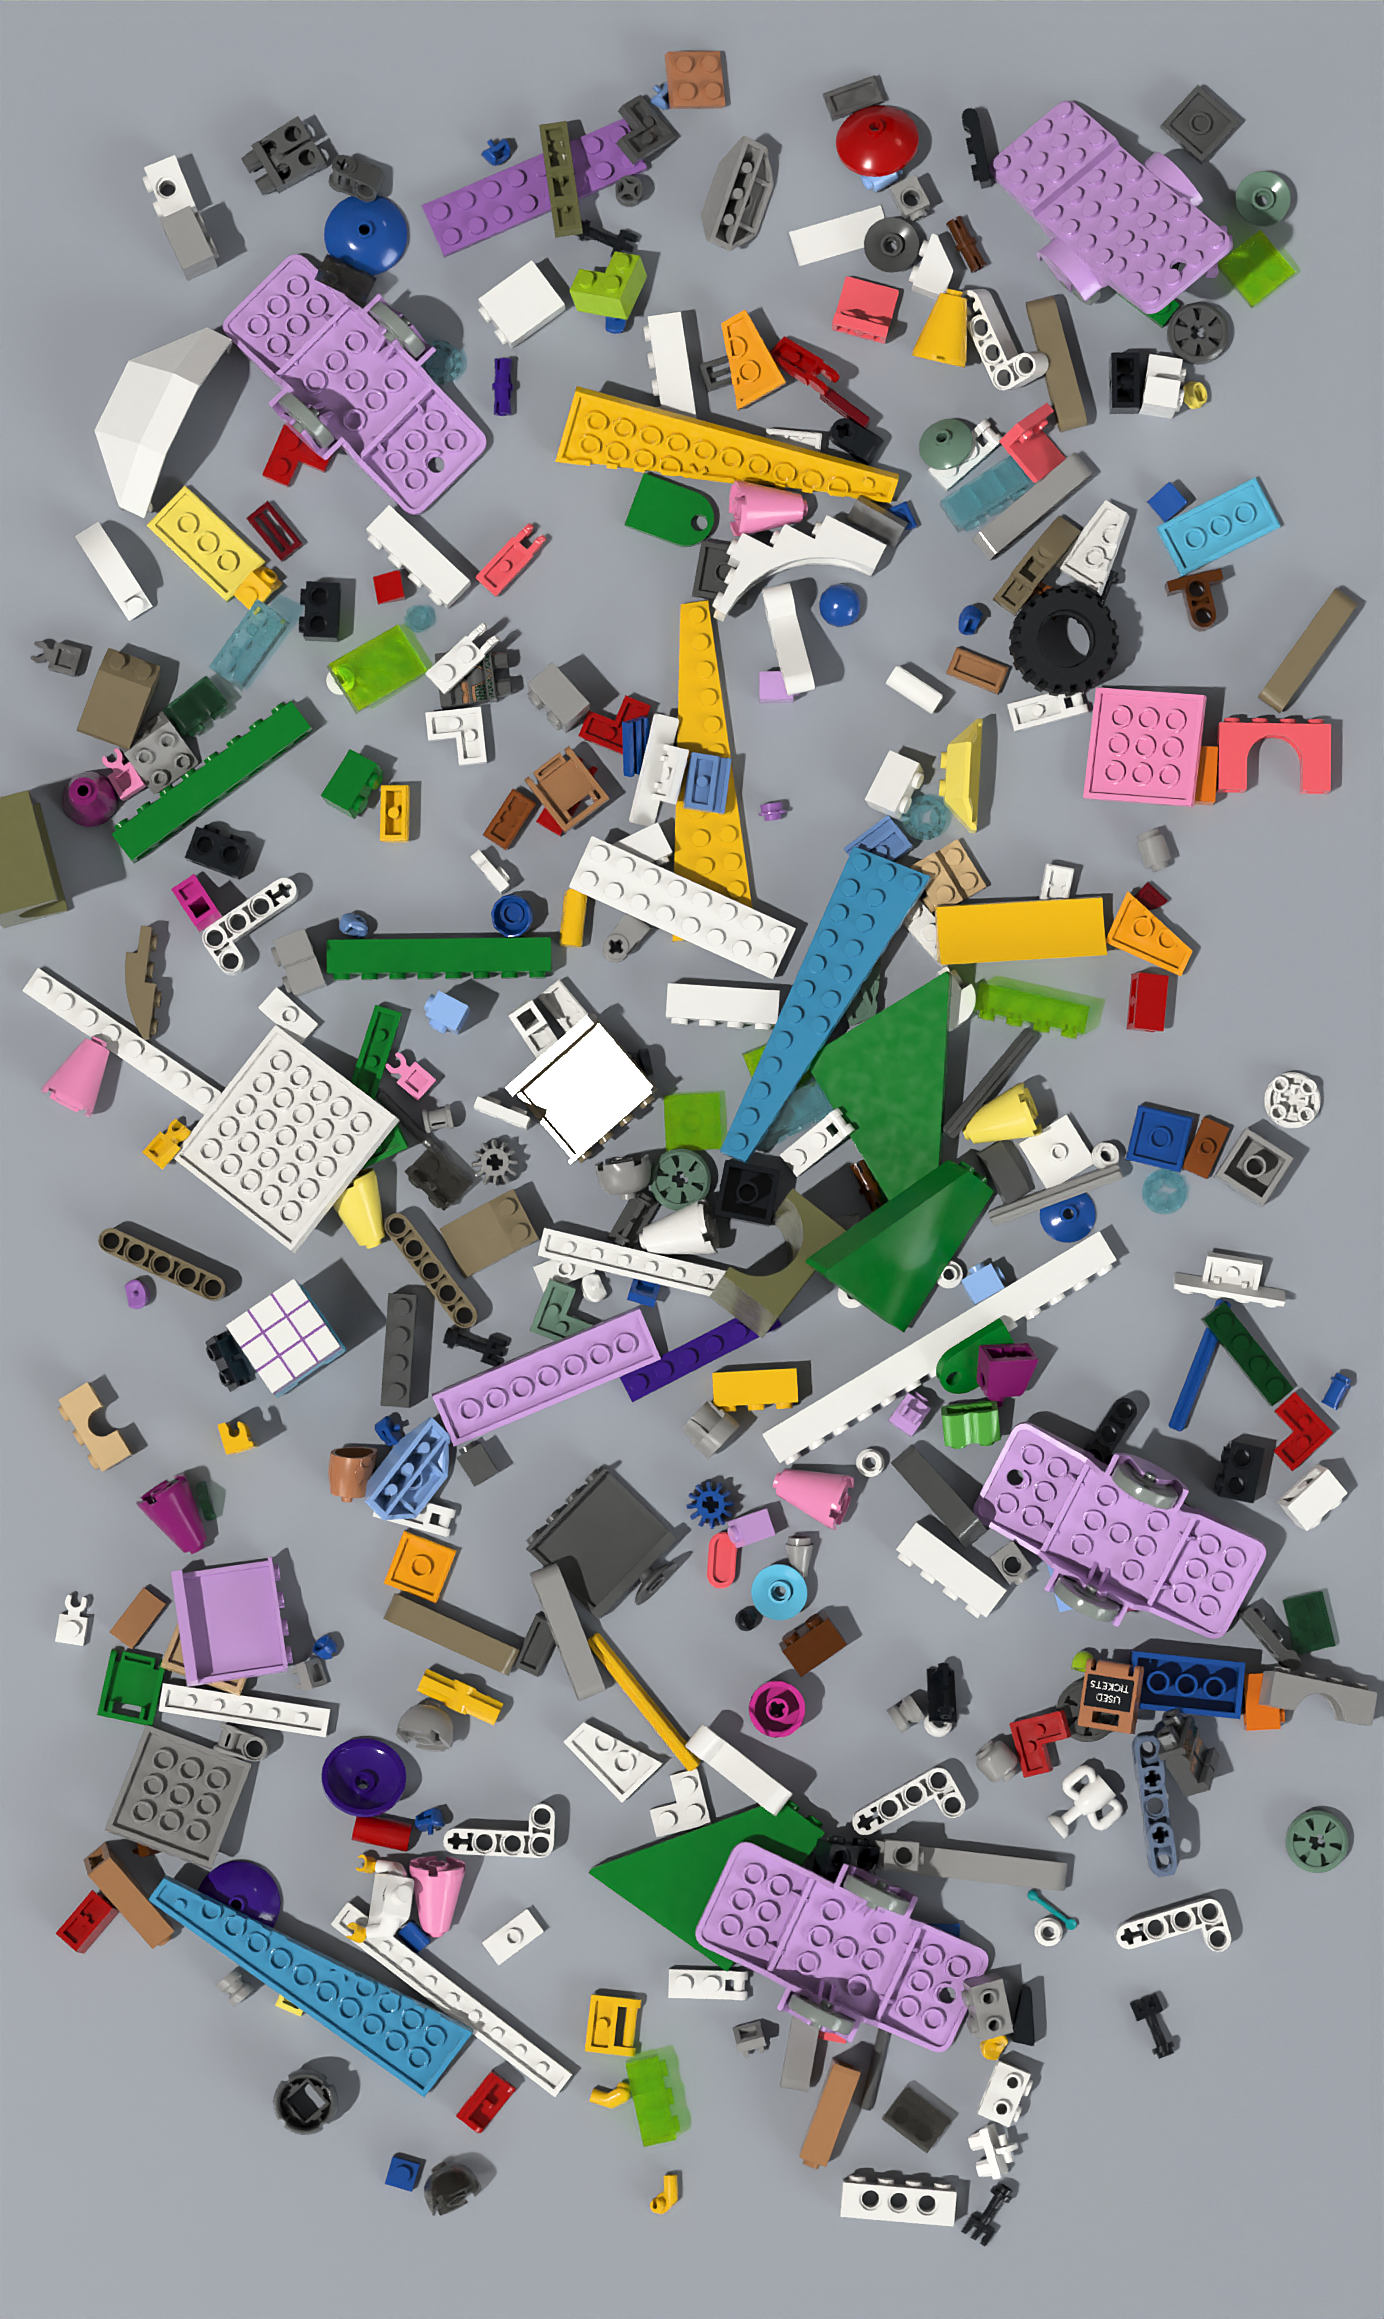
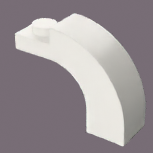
(113, 571)

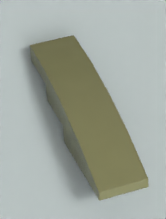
(560, 179)

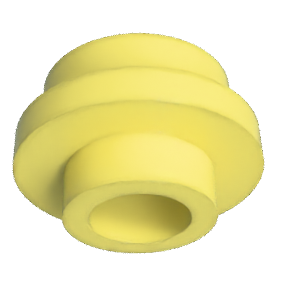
(1194, 394)

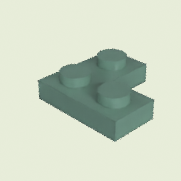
(552, 1317)

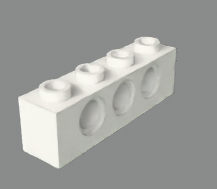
(940, 2214)

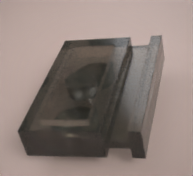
(916, 2119)

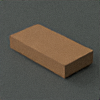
(977, 670)
(137, 1618)

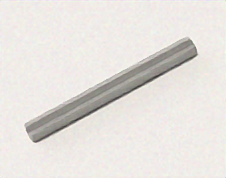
(1055, 1194)

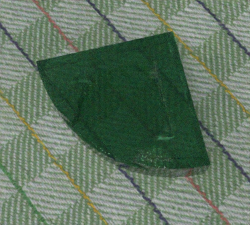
(205, 1501)

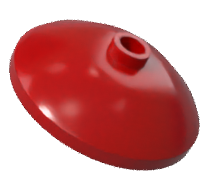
(877, 151)

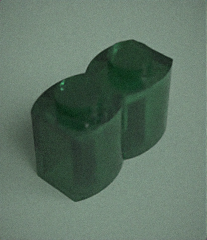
(196, 707)

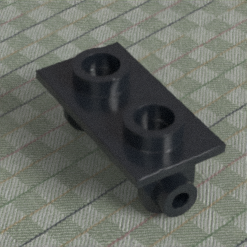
(230, 1373)
(941, 1694)

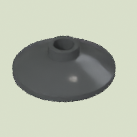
(891, 231)
(652, 1581)

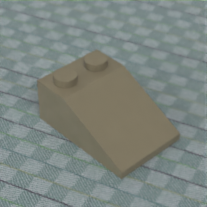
(119, 698)
(489, 1233)

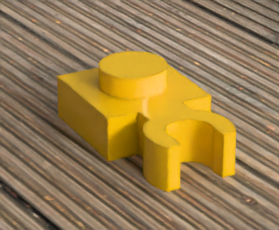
(164, 1147)

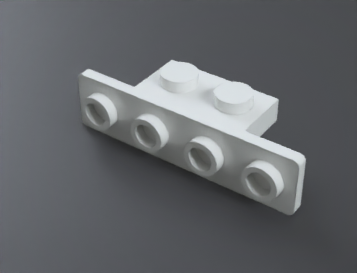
(660, 771)
(1231, 1278)

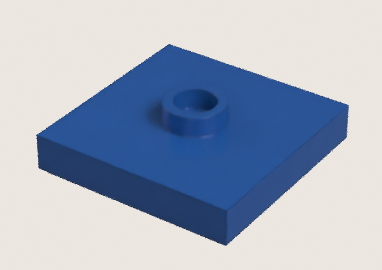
(1159, 1138)

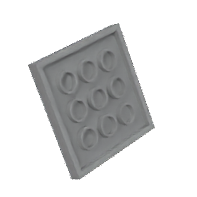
(178, 1797)

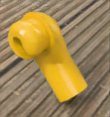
(613, 2098)
(667, 2197)

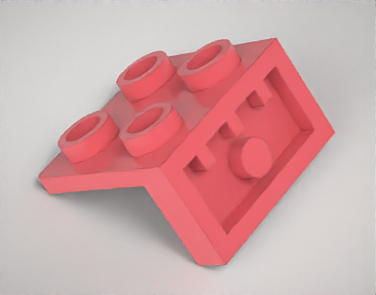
(865, 310)
(1031, 446)

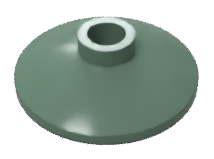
(1262, 185)
(951, 451)

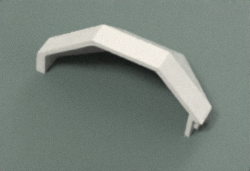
(149, 412)

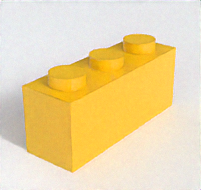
(755, 1389)

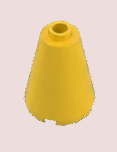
(945, 331)

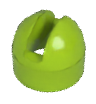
(1080, 1660)

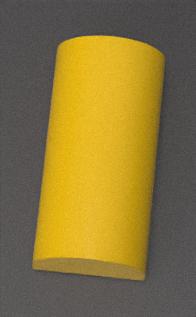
(394, 813)
(572, 919)

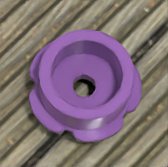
(772, 811)

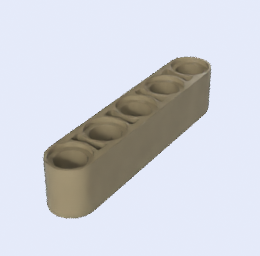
(1060, 373)
(1307, 650)
(424, 1258)
(149, 1261)
(451, 1634)

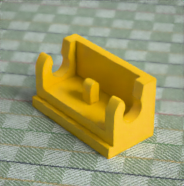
(239, 1441)

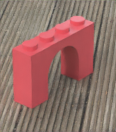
(1309, 741)

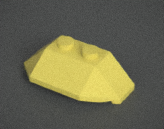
(962, 775)

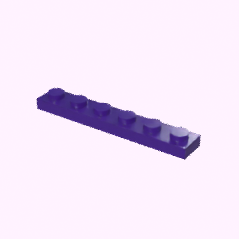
(689, 1358)

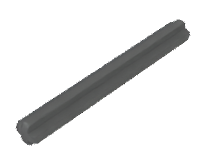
(989, 1083)

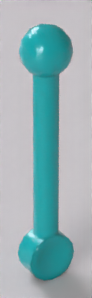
(1069, 1923)

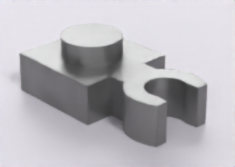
(61, 658)

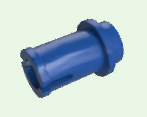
(1336, 1391)

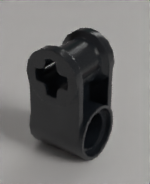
(860, 444)

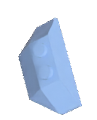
(410, 1473)

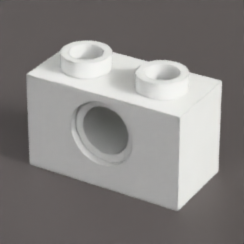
(168, 173)

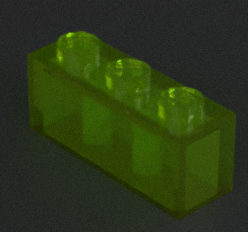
(652, 2100)

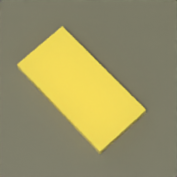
(205, 543)

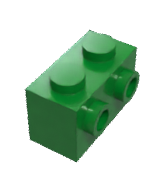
(352, 784)

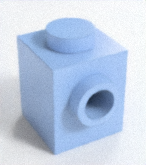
(983, 1282)

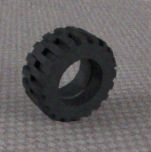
(1090, 615)

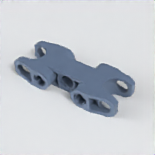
(1161, 1819)

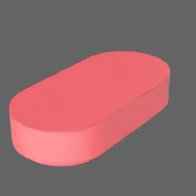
(721, 1561)

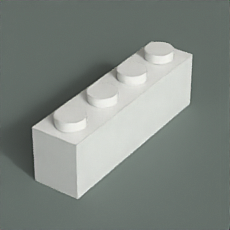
(670, 363)
(418, 557)
(722, 1005)
(951, 1570)

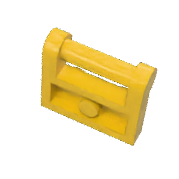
(603, 2021)

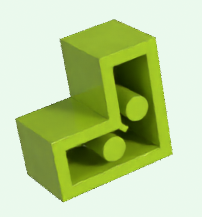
(610, 292)

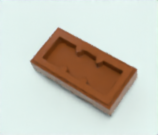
(509, 819)
(1205, 1148)

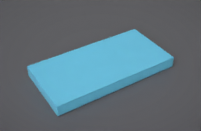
(1218, 527)

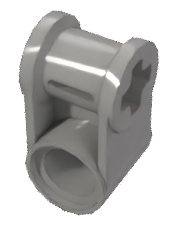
(628, 933)
(239, 1743)

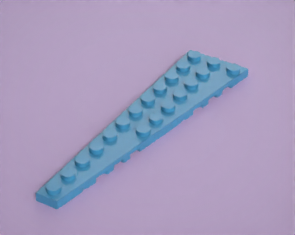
(852, 935)
(372, 2017)

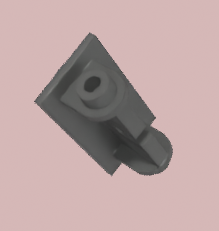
(632, 1220)

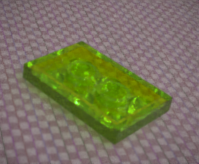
(376, 669)

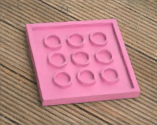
(1144, 747)

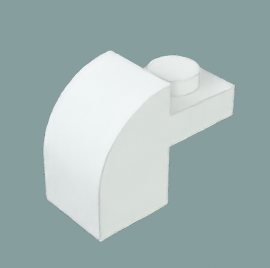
(961, 1000)
(532, 1027)

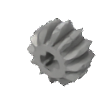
(502, 1156)

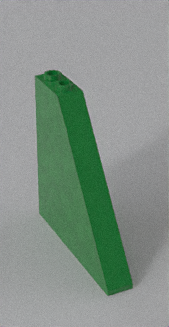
(893, 1084)
(905, 1244)
(679, 1874)

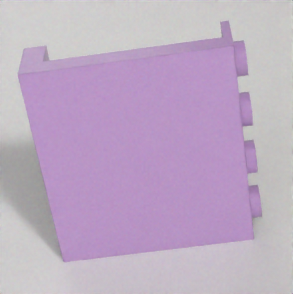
(231, 1622)

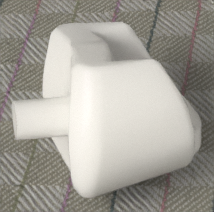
(593, 1288)

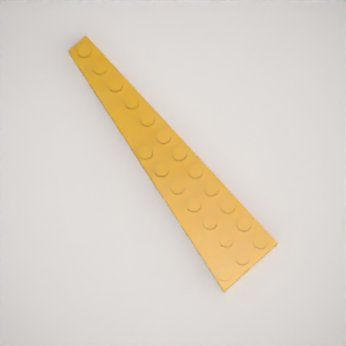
(644, 438)
(706, 843)

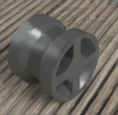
(627, 185)

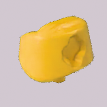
(993, 2047)

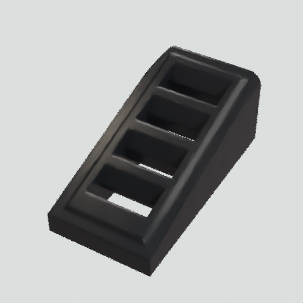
(1023, 2021)

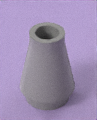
(799, 1553)

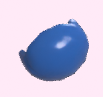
(839, 605)
(512, 915)

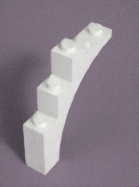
(833, 545)

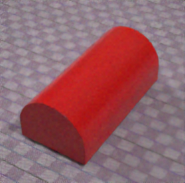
(382, 1832)

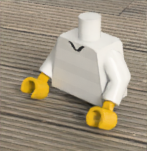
(389, 1900)

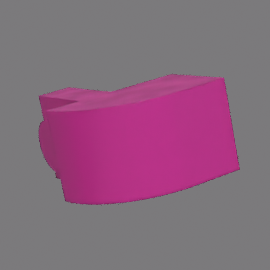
(196, 903)

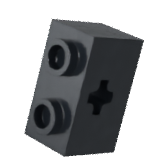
(1124, 383)

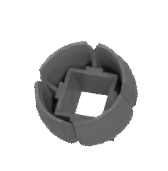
(290, 2114)

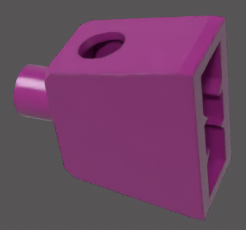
(1005, 1370)

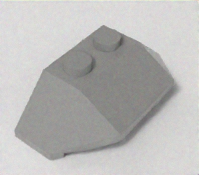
(738, 195)

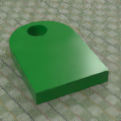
(667, 512)
(964, 1358)

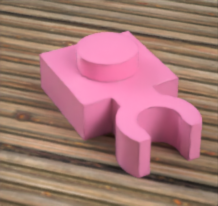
(125, 777)
(414, 1078)

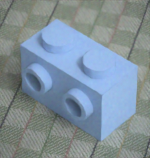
(446, 1013)

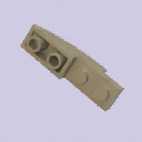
(1036, 565)
(141, 995)

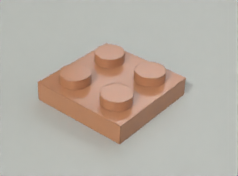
(694, 80)

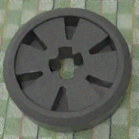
(1197, 350)
(1070, 1702)

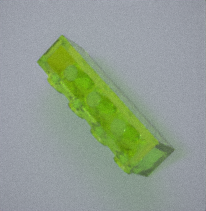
(1032, 1010)

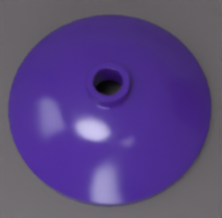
(363, 1763)
(247, 1884)

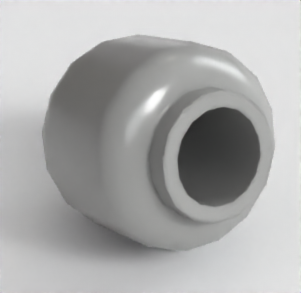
(996, 1761)

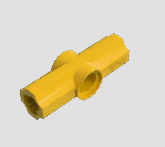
(460, 1696)

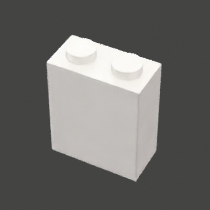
(520, 305)

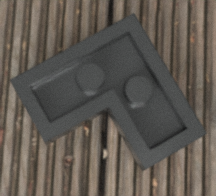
(648, 131)

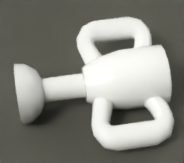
(1087, 1801)

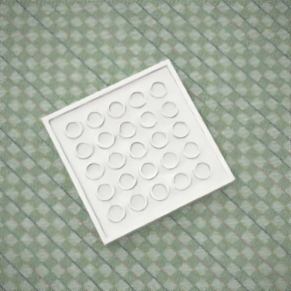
(285, 1138)

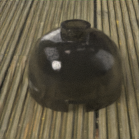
(449, 2186)

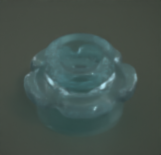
(417, 626)

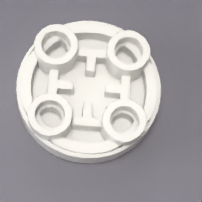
(1292, 1100)

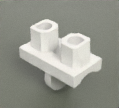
(996, 2149)

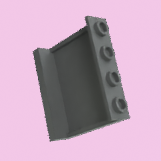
(600, 1542)

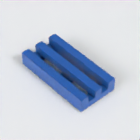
(634, 749)

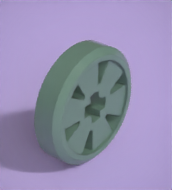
(693, 1168)
(1322, 1858)

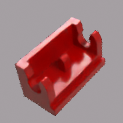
(1147, 1002)
(87, 1922)
(485, 2102)

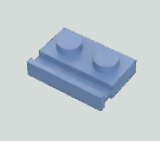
(707, 783)
(883, 840)

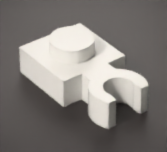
(497, 877)
(72, 1626)

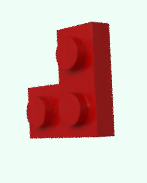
(287, 455)
(608, 732)
(1306, 1429)
(1031, 1738)

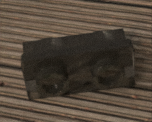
(345, 278)
(438, 1177)

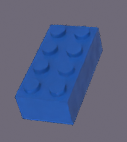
(1190, 1684)

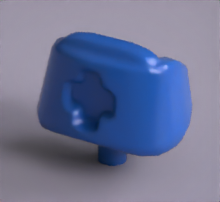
(497, 153)
(615, 325)
(969, 620)
(388, 1431)
(429, 1820)

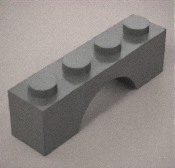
(398, 1350)

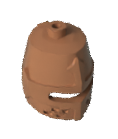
(350, 1471)

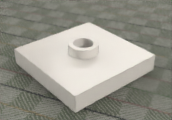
(1057, 1153)

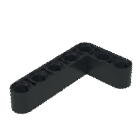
(1118, 1424)

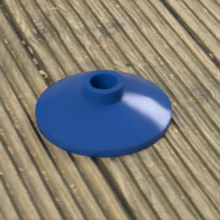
(1073, 1229)

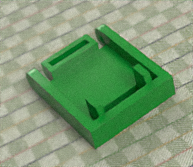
(133, 1683)

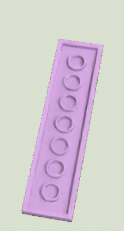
(546, 1376)

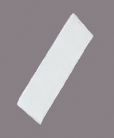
(834, 236)

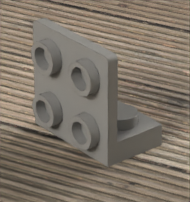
(159, 753)

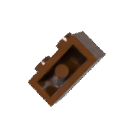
(812, 1643)

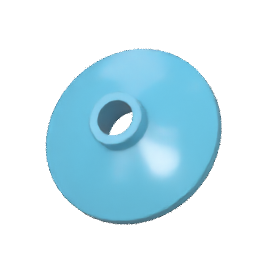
(769, 1602)

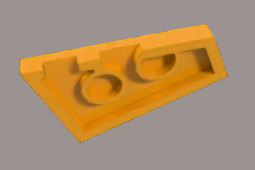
(750, 362)
(1146, 937)

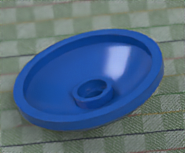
(369, 252)

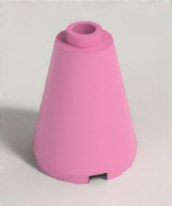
(763, 508)
(80, 1076)
(816, 1494)
(436, 1891)

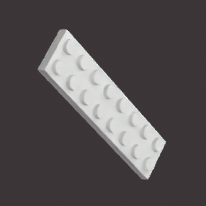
(682, 907)

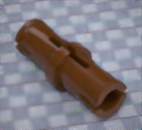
(966, 244)
(868, 1185)

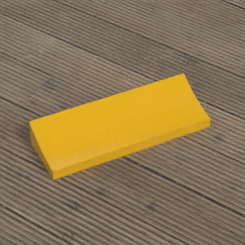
(1020, 930)

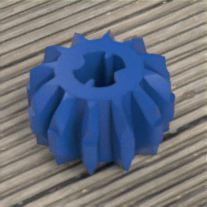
(704, 1511)

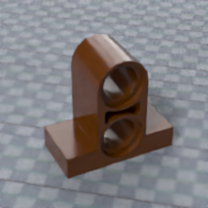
(1196, 604)

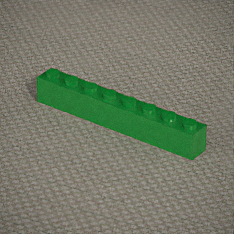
(212, 781)
(439, 957)

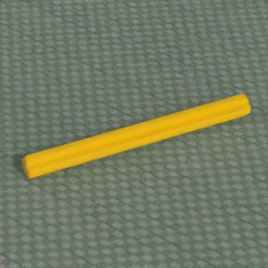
(643, 1701)

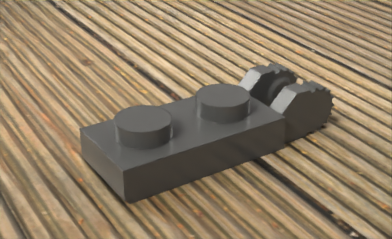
(1269, 1639)

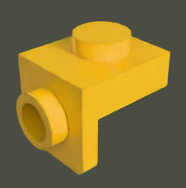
(258, 585)

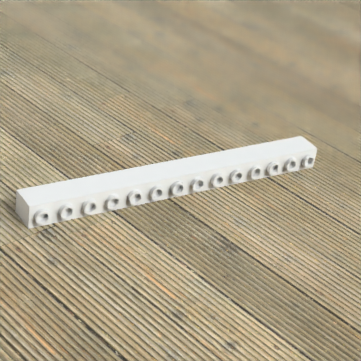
(922, 1356)

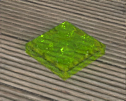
(1256, 268)
(692, 1122)

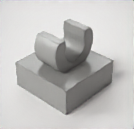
(310, 1674)
(749, 2037)

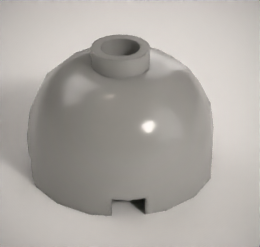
(624, 1175)
(427, 1726)

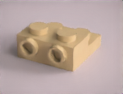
(951, 876)

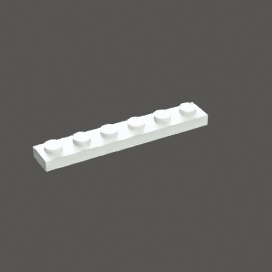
(244, 1710)

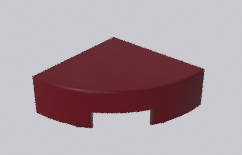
(1150, 897)

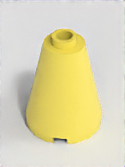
(1005, 1118)
(361, 1209)

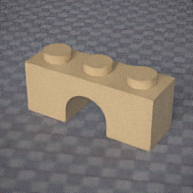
(79, 1408)

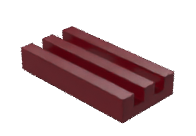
(845, 408)
(289, 550)

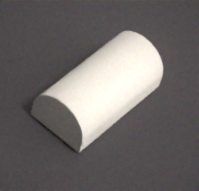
(914, 689)

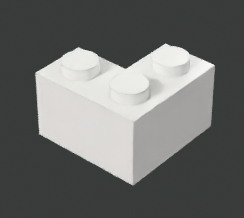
(1162, 386)

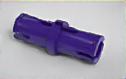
(502, 386)

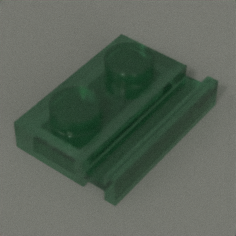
(1308, 1623)

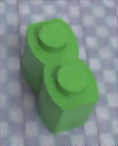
(970, 1424)

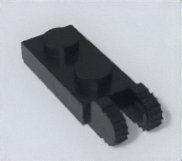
(976, 146)

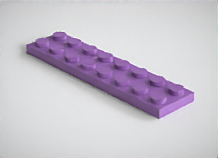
(523, 193)

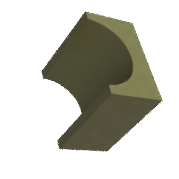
(27, 864)
(762, 1299)

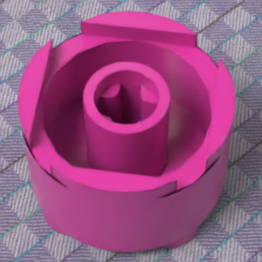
(776, 1725)

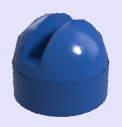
(324, 1647)

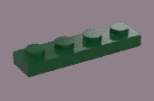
(1247, 1353)

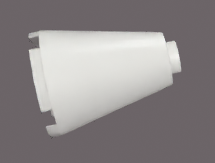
(683, 1232)

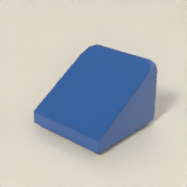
(1167, 502)
(413, 1936)

